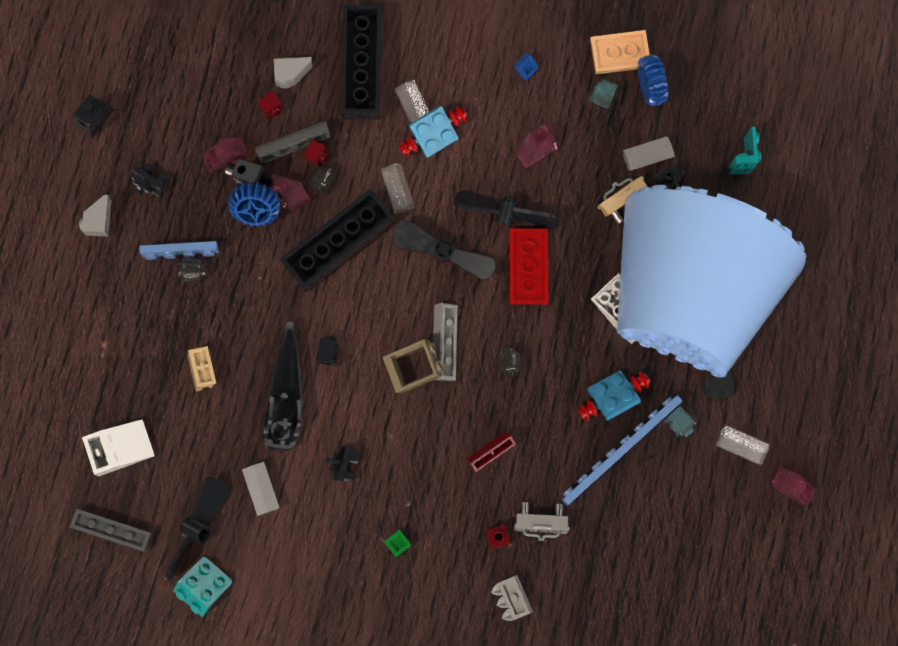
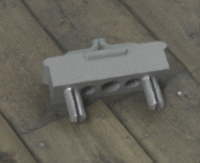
(542, 523)

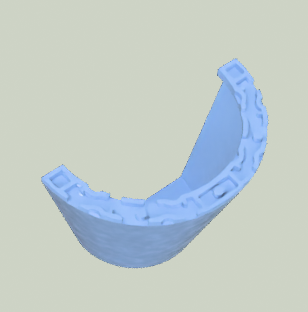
(701, 274)

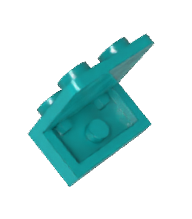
(202, 586)

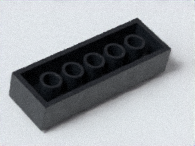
(361, 62)
(337, 240)

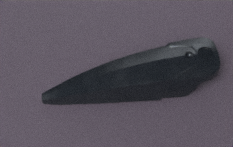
(284, 407)

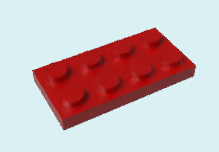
(528, 266)

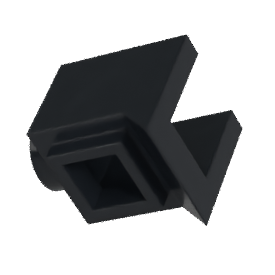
(327, 351)

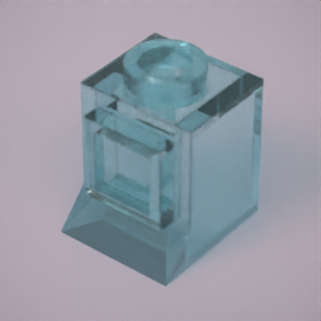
(603, 93)
(680, 422)

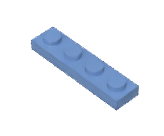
(170, 251)

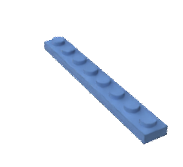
(627, 443)

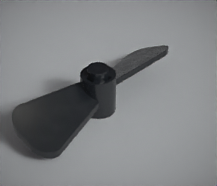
(505, 210)
(414, 239)
(720, 386)
(209, 501)

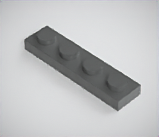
(110, 530)

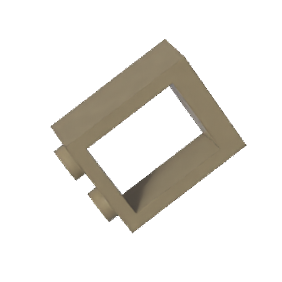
(395, 371)

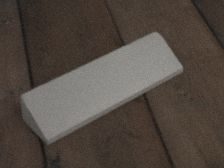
(446, 339)

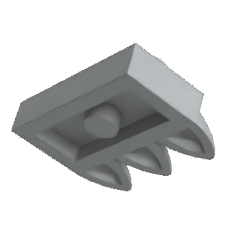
(512, 598)

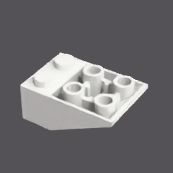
(608, 301)
(118, 447)

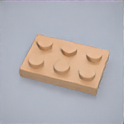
(618, 51)

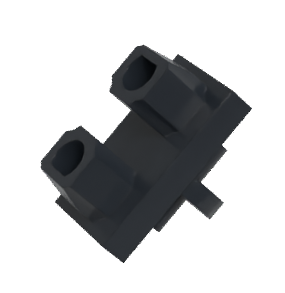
(147, 183)
(345, 456)

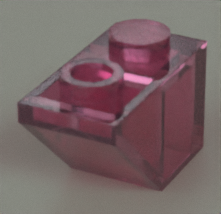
(536, 146)
(224, 152)
(291, 191)
(794, 486)

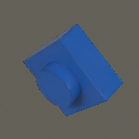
(526, 66)

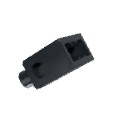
(91, 115)
(248, 172)

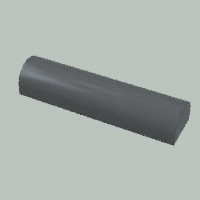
(292, 142)

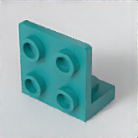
(747, 161)

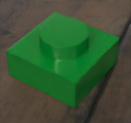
(397, 543)

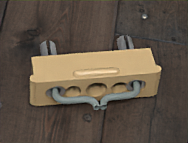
(617, 200)

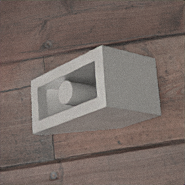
(291, 70)
(97, 218)

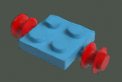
(433, 131)
(614, 395)

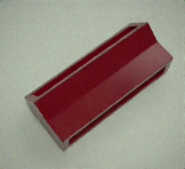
(488, 448)

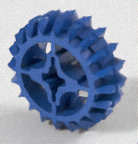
(652, 80)
(254, 204)

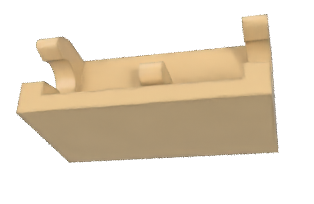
(201, 368)

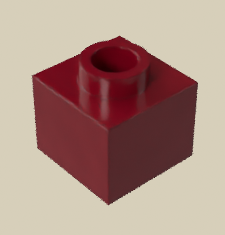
(270, 105)
(315, 153)
(491, 537)

